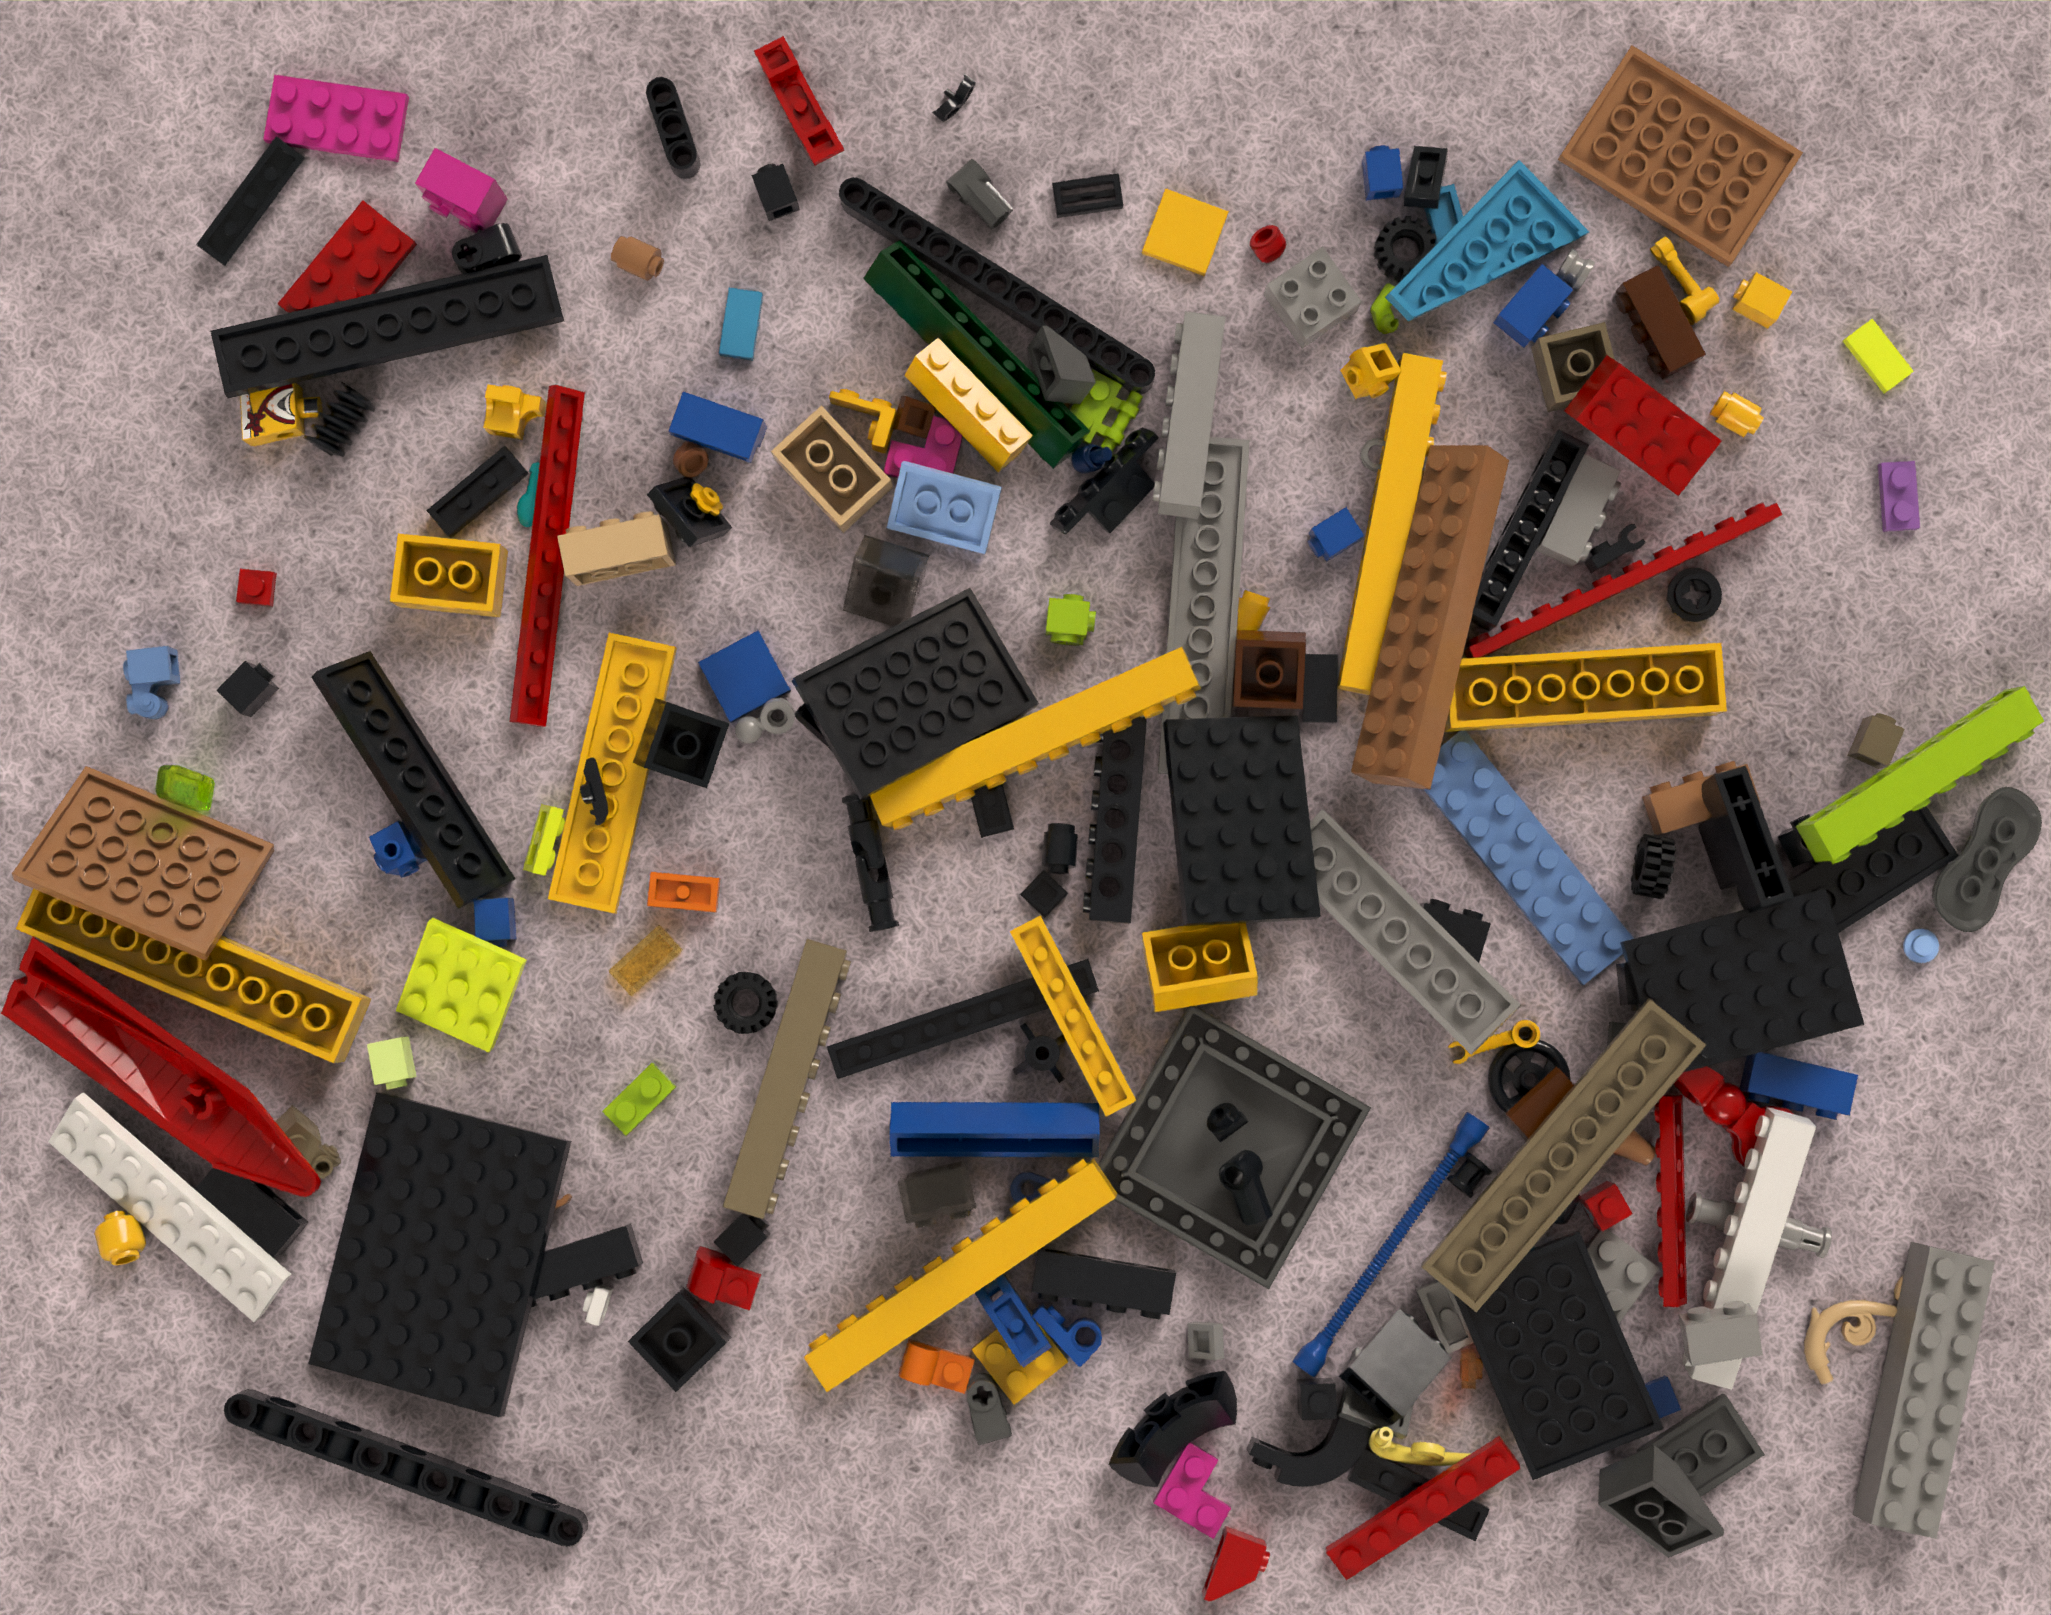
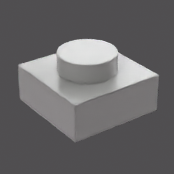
(1205, 1340)

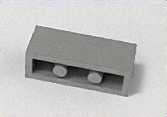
(1580, 512)

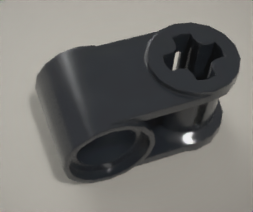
(489, 249)

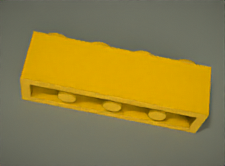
(968, 405)

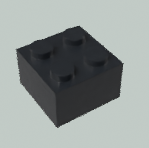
(680, 743)
(679, 1339)

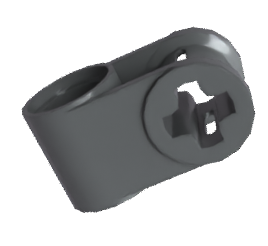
(987, 1414)

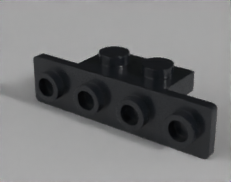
(1113, 489)

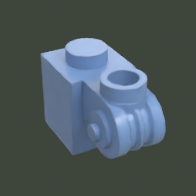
(146, 672)

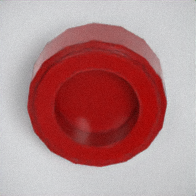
(1268, 243)

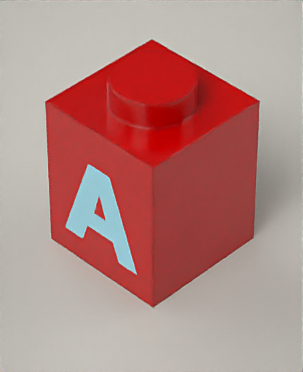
(1605, 1205)

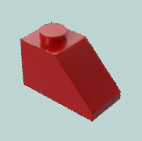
(1235, 1563)

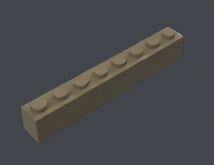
(785, 1080)

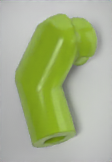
(1382, 313)

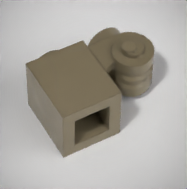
(307, 1140)

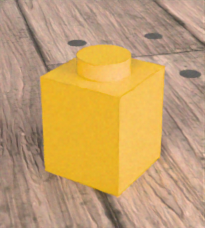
(1760, 299)

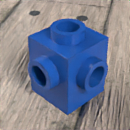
(396, 850)

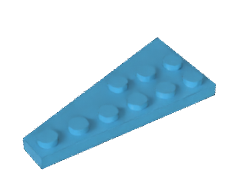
(1498, 235)

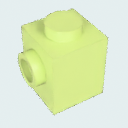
(391, 1062)

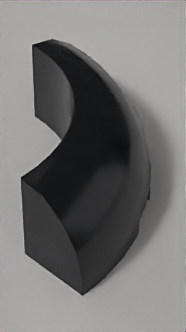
(1173, 1424)

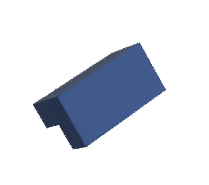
(717, 427)

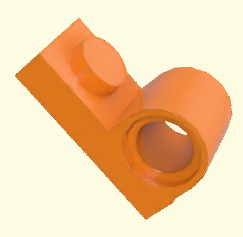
(936, 1366)

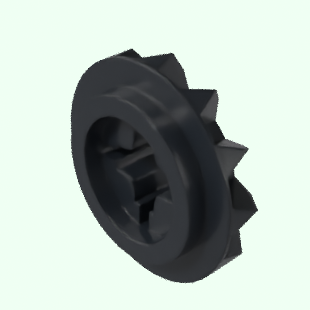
(1702, 581)

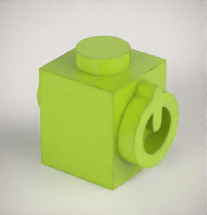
(1069, 620)

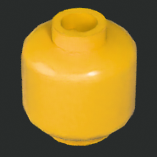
(120, 1238)

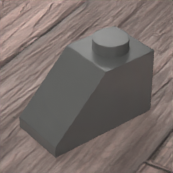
(1060, 368)

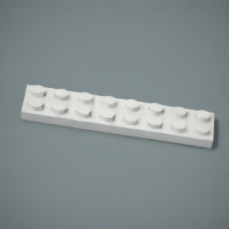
(169, 1207)

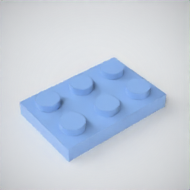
(944, 507)

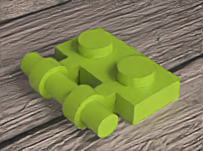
(1097, 405)

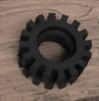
(1402, 229)
(1653, 866)
(724, 1002)

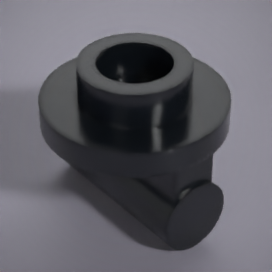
(1225, 1121)

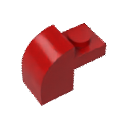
(716, 1279)

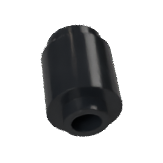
(1060, 848)

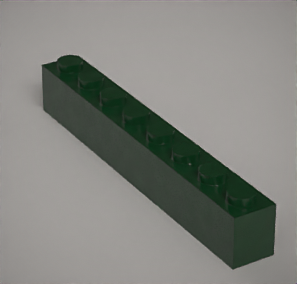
(939, 314)

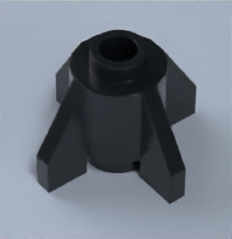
(1030, 1053)

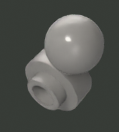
(750, 729)

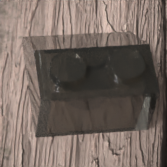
(885, 581)

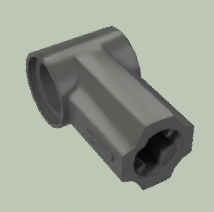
(976, 190)

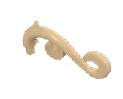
(1820, 1324)

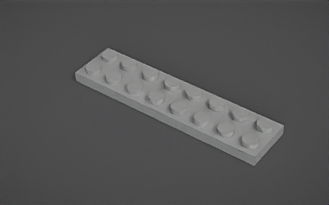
(1406, 938)

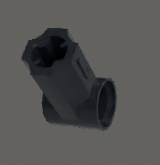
(1242, 1178)

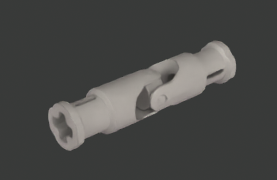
(1794, 1234)

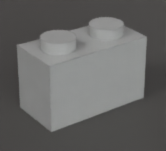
(1720, 1333)

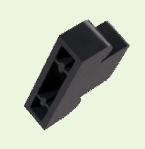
(1741, 842)

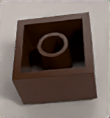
(1269, 669)

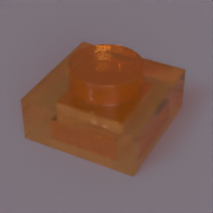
(1470, 1369)

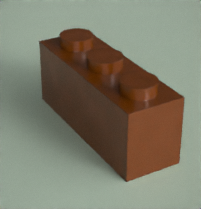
(1659, 322)

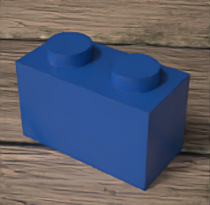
(1533, 306)

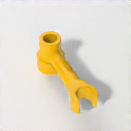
(1698, 300)
(1503, 1039)

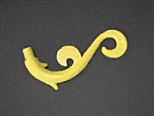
(1418, 1454)

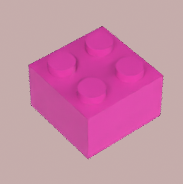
(461, 191)

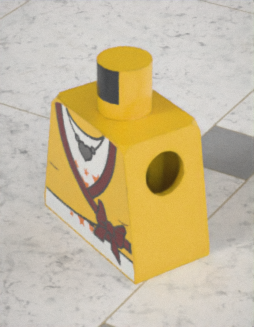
(276, 414)

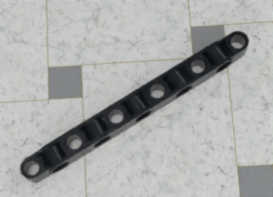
(406, 1467)

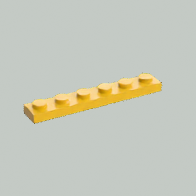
(1073, 1016)

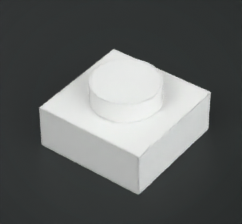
(597, 1304)

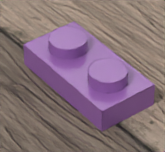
(1898, 496)

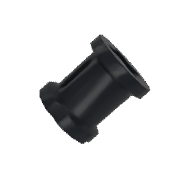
(1469, 1175)

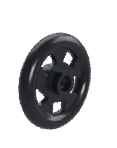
(1500, 1074)

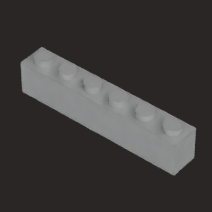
(1191, 415)

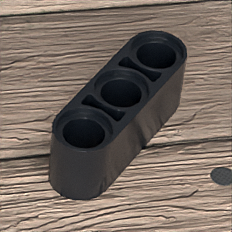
(667, 114)

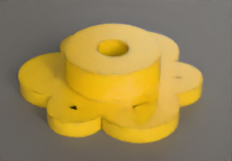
(706, 499)

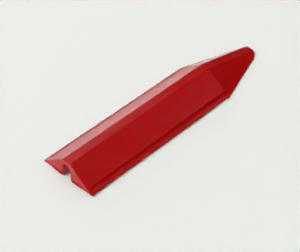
(153, 1072)

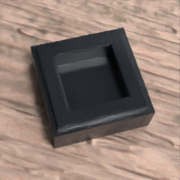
(1044, 893)

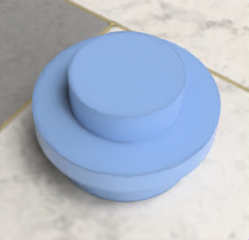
(1921, 945)

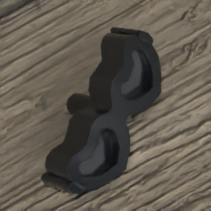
(956, 100)

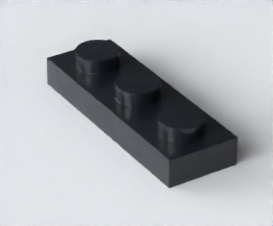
(477, 492)

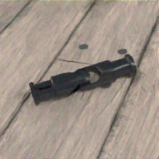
(868, 852)

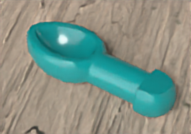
(526, 503)

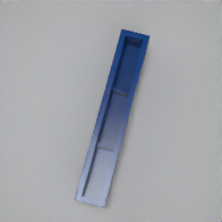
(994, 1129)

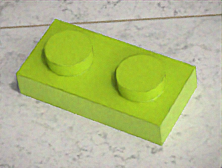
(639, 1099)

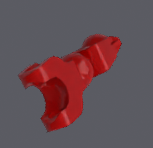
(1725, 1106)

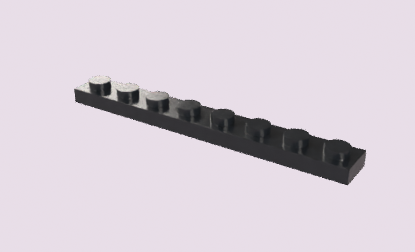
(948, 1023)

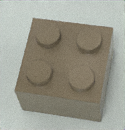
(1568, 361)

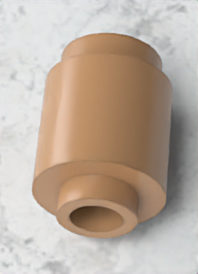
(637, 257)

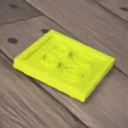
(461, 985)

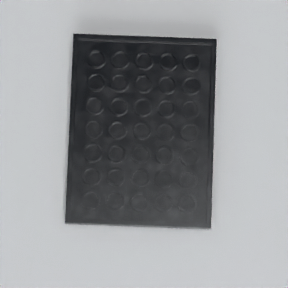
(440, 1253)

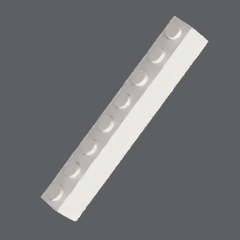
(1756, 1224)

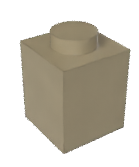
(1876, 741)

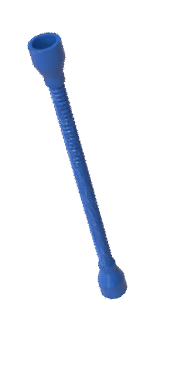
(1313, 1354)

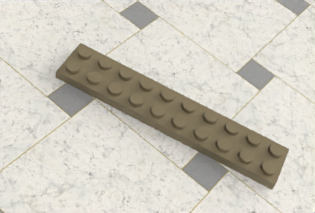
(1563, 1154)

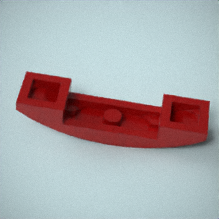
(798, 101)

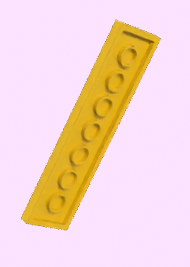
(594, 856)

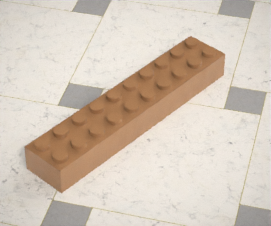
(1430, 616)

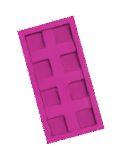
(336, 118)

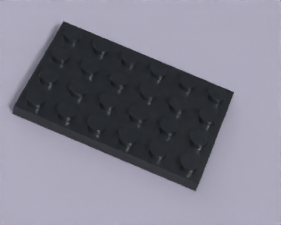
(914, 693)
(1241, 820)
(1749, 978)
(1560, 1360)

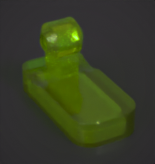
(184, 787)

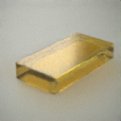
(645, 960)

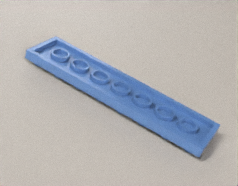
(1525, 859)

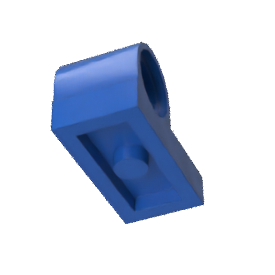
(1051, 1322)

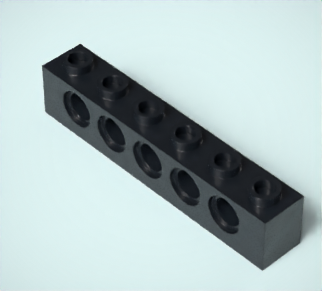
(1526, 527)
(1119, 907)

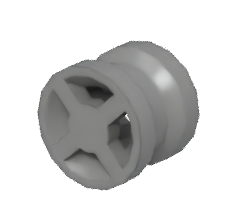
(1575, 269)

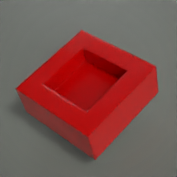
(256, 587)

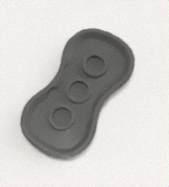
(2001, 836)

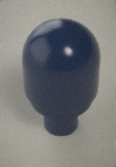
(1090, 458)

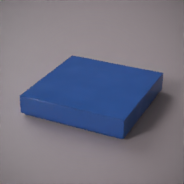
(744, 676)

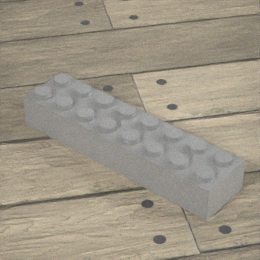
(1923, 1390)

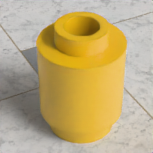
(1737, 413)

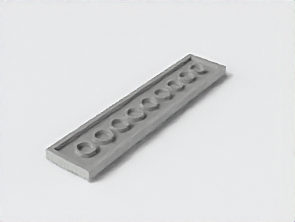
(1208, 585)

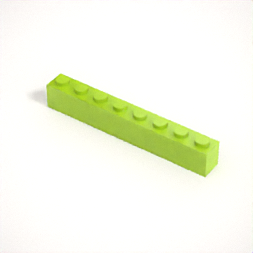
(1919, 775)

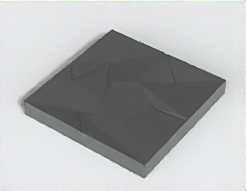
(1170, 1161)

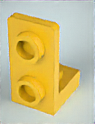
(881, 430)

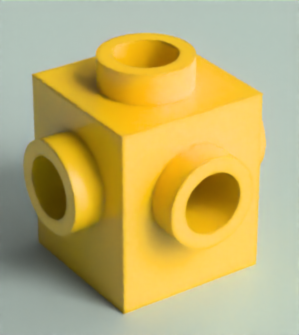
(1370, 371)

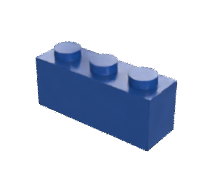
(1798, 1084)

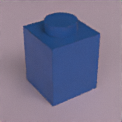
(1382, 173)
(1334, 535)
(495, 920)

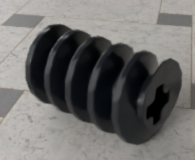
(340, 421)

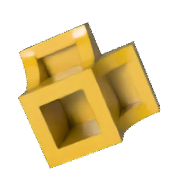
(510, 410)

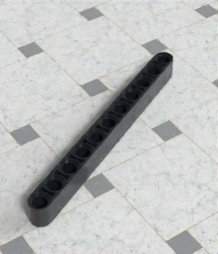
(988, 272)

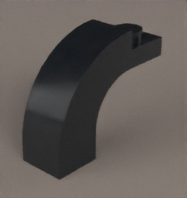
(1320, 1464)

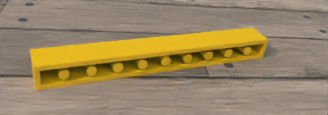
(1390, 515)
(1037, 737)
(960, 1274)

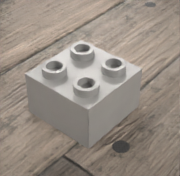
(1312, 297)

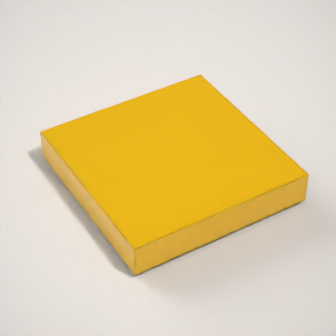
(1185, 232)

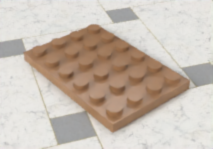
(1680, 156)
(144, 862)

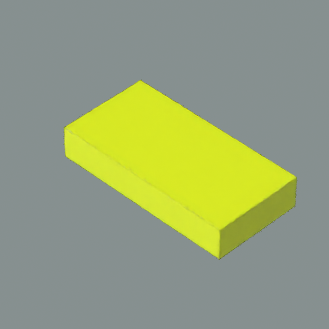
(1878, 356)

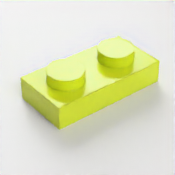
(540, 851)

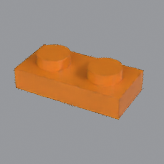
(683, 892)

